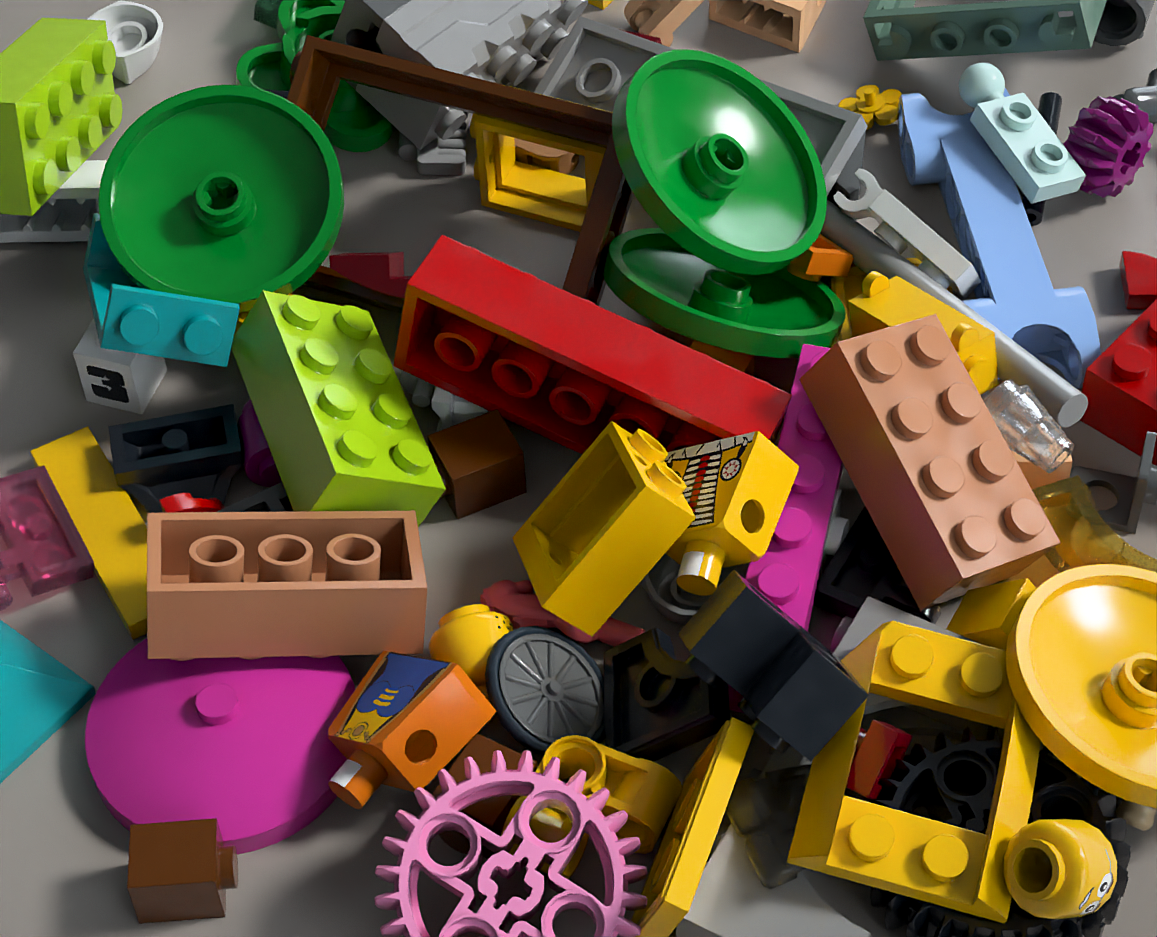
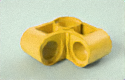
(634, 784)

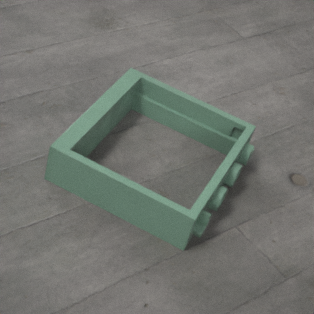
(986, 28)

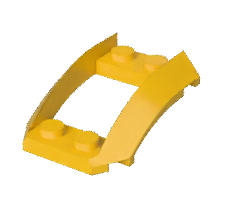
(904, 849)

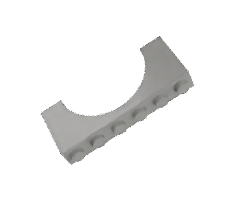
(730, 894)

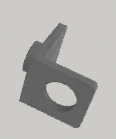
(1129, 490)

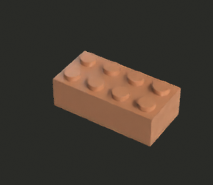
(928, 460)
(284, 584)

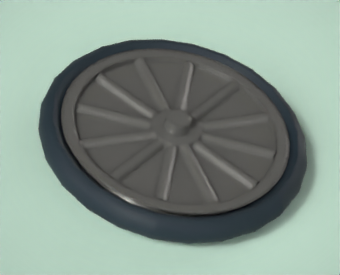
(545, 688)

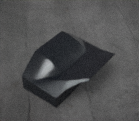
(177, 455)

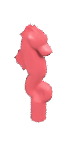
(524, 610)

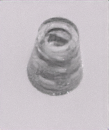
(1028, 426)

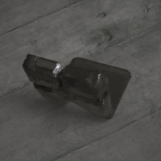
(767, 817)

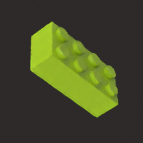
(53, 107)
(333, 408)

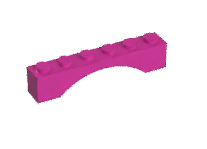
(795, 553)

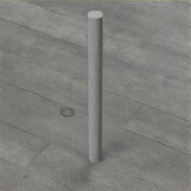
(1013, 362)

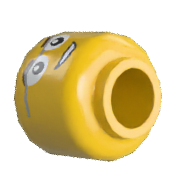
(1059, 868)

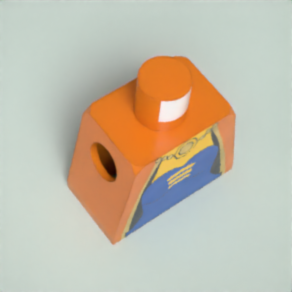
(404, 725)

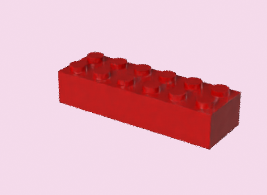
(566, 361)

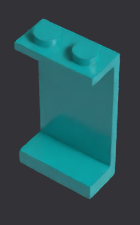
(153, 320)

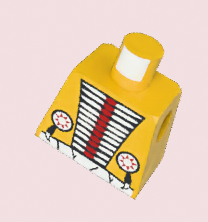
(737, 500)

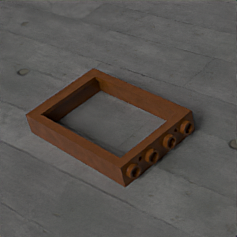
(314, 83)

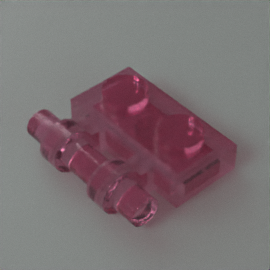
(39, 537)

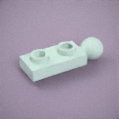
(1019, 136)

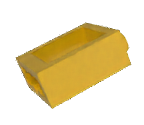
(528, 188)
(603, 527)

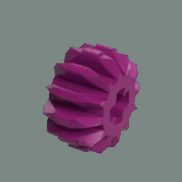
(1109, 144)

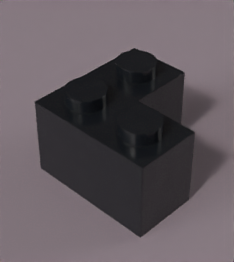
(787, 677)

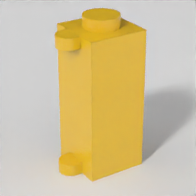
(896, 301)

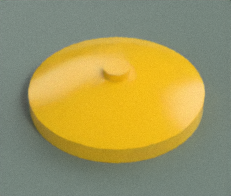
(1088, 675)

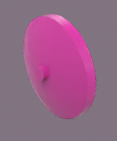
(218, 742)

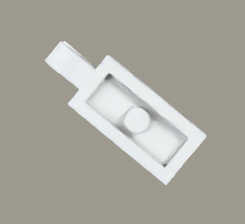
(904, 231)

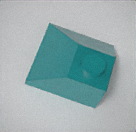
(34, 698)

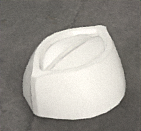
(135, 35)

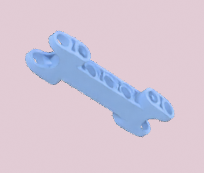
(997, 239)

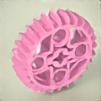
(542, 792)

